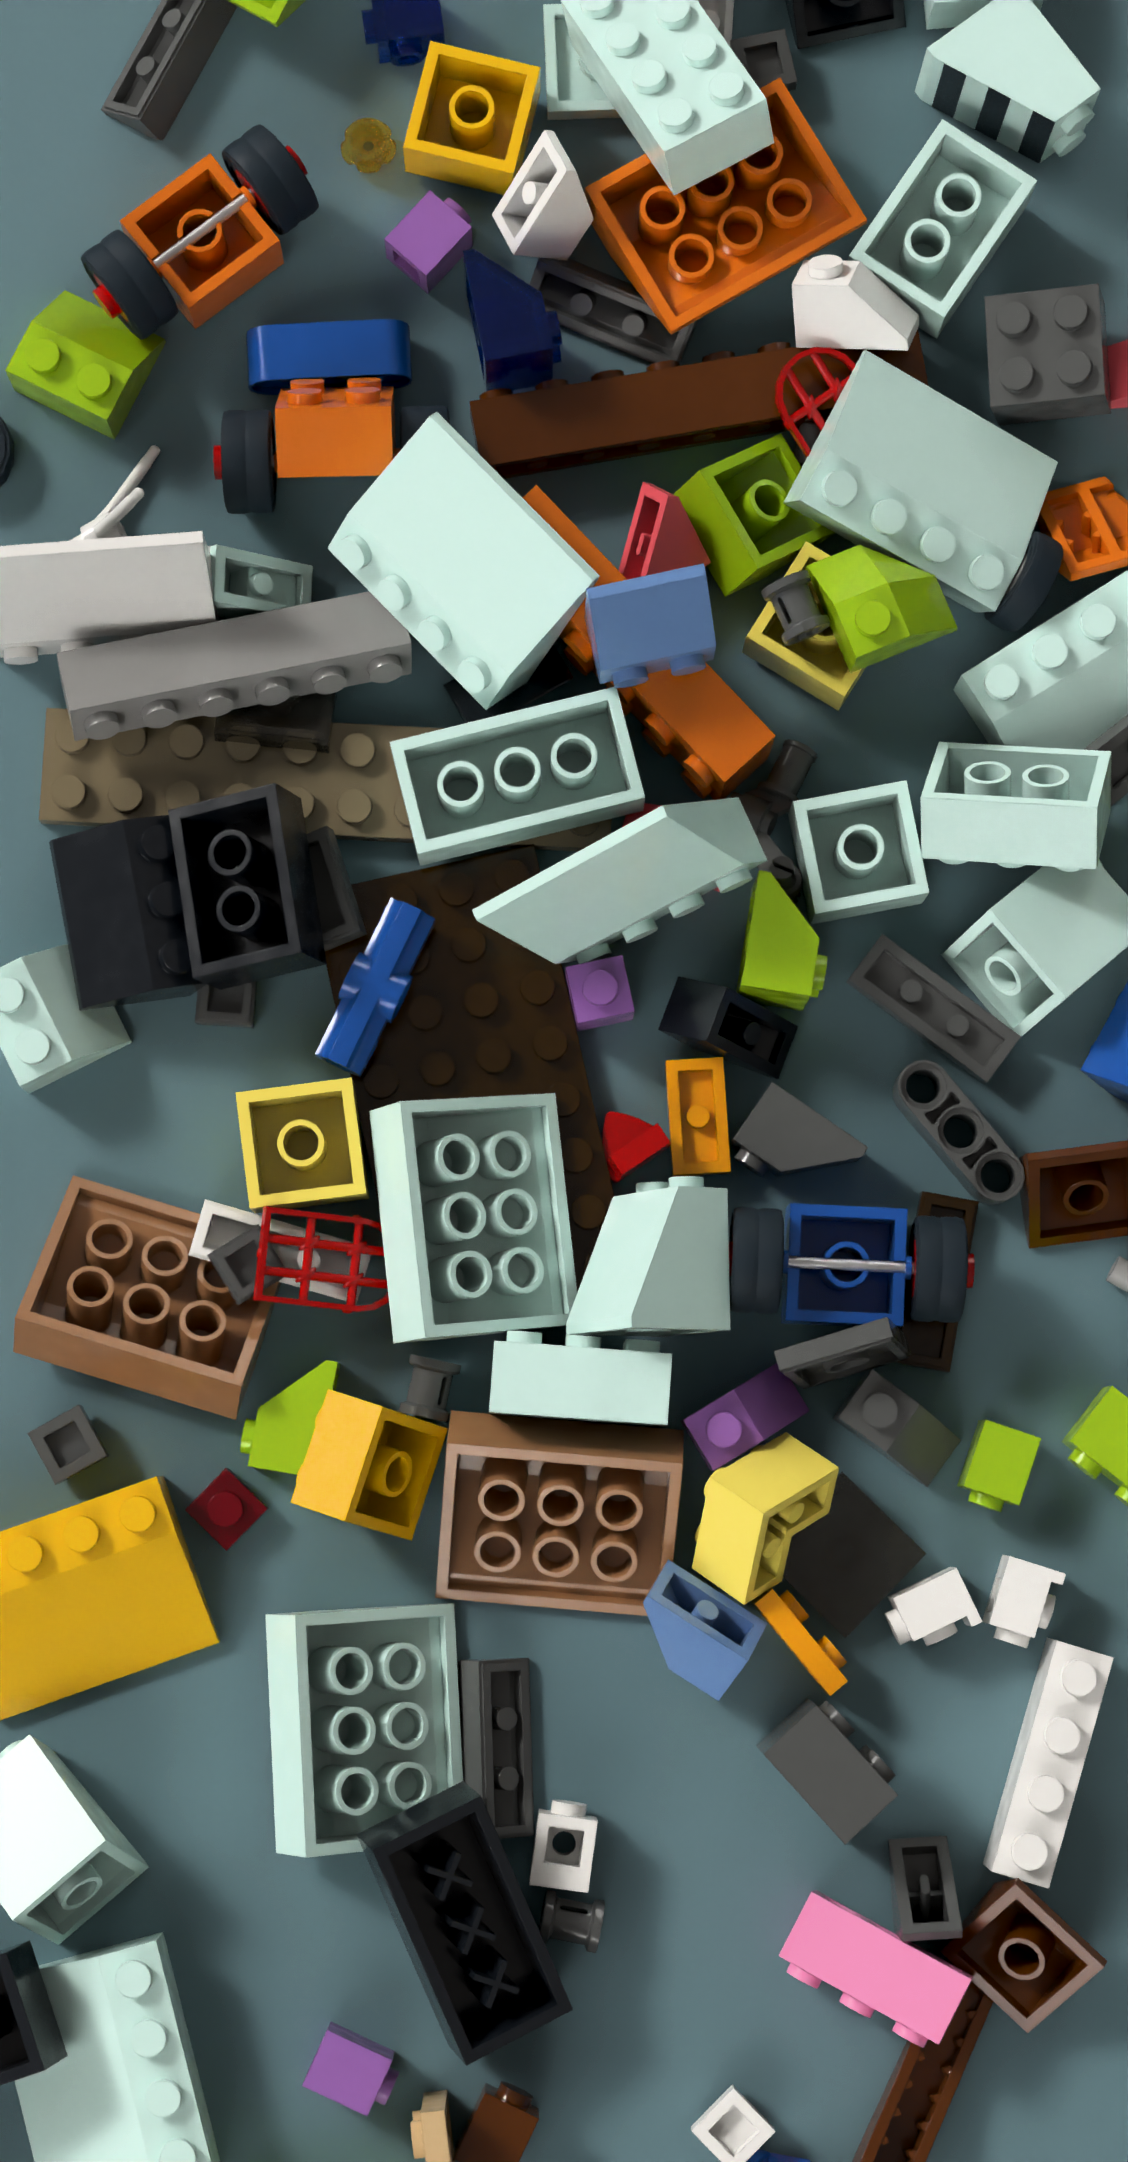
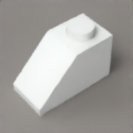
(544, 205)
(848, 308)

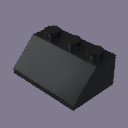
(123, 913)

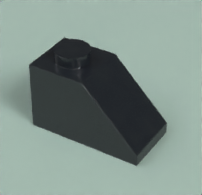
(728, 1026)

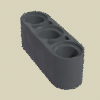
(985, 1143)

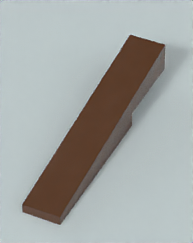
(923, 2088)

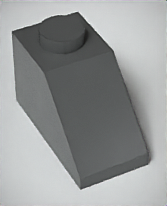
(791, 1138)
(897, 1427)

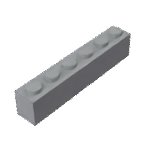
(232, 665)

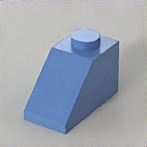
(700, 1630)

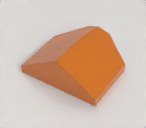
(1089, 525)

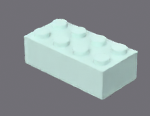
(672, 84)
(518, 775)

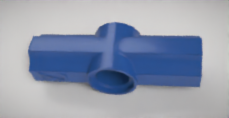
(375, 987)

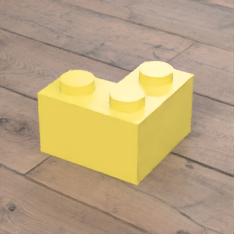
(756, 1511)

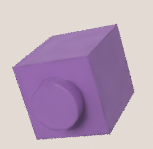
(429, 240)
(599, 993)
(351, 2070)

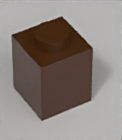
(498, 2125)

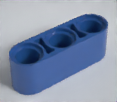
(328, 352)

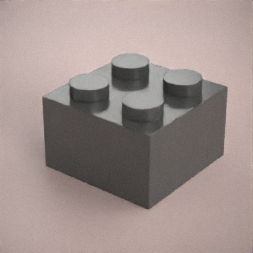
(1047, 354)
(827, 1770)

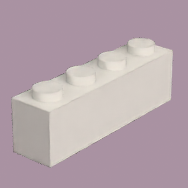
(1047, 1763)

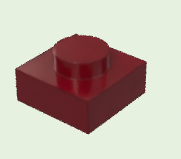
(226, 1509)

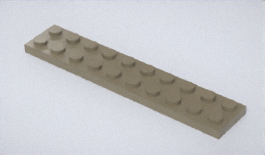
(182, 764)

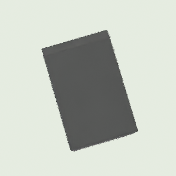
(923, 1889)

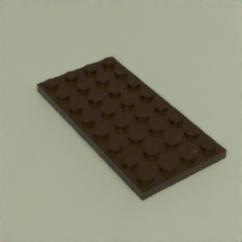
(481, 1022)

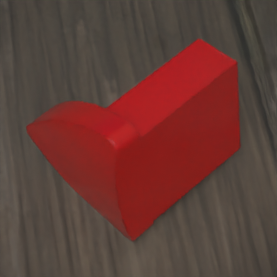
(630, 1144)

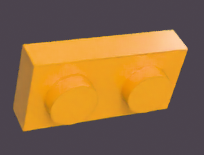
(697, 1117)
(818, 1657)

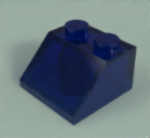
(510, 326)

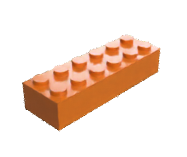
(683, 715)

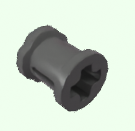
(796, 607)
(429, 1388)
(571, 1921)

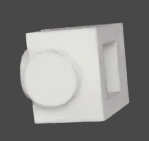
(1021, 1600)
(931, 1608)
(570, 1869)

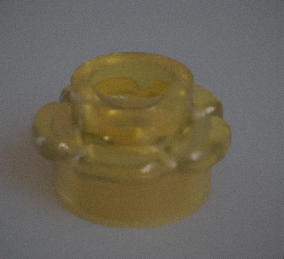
(365, 131)

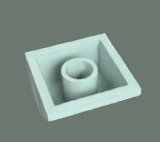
(42, 1022)

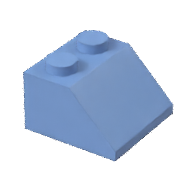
(650, 626)

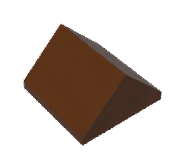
(1075, 1194)
(1022, 1953)

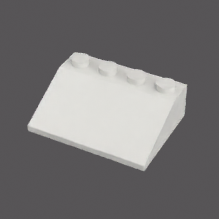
(101, 591)

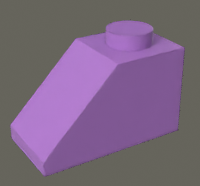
(744, 1417)

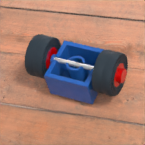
(847, 1264)

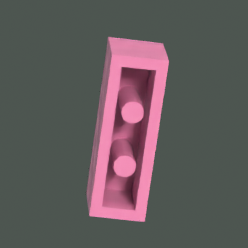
(874, 1969)

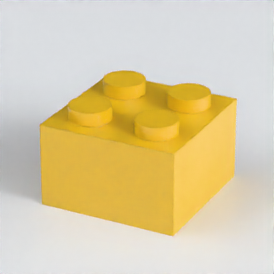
(471, 118)
(368, 1465)

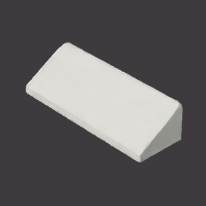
(223, 1223)

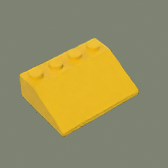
(96, 1596)

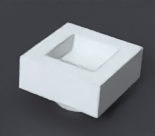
(732, 2127)

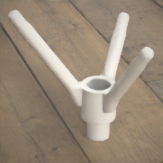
(108, 522)

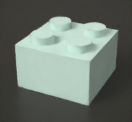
(858, 852)

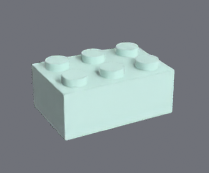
(944, 224)
(1016, 805)
(581, 1380)

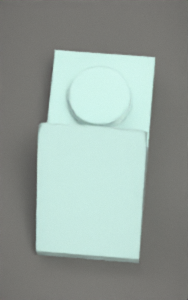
(256, 582)

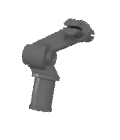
(774, 799)

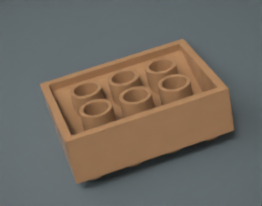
(134, 1307)
(557, 1512)

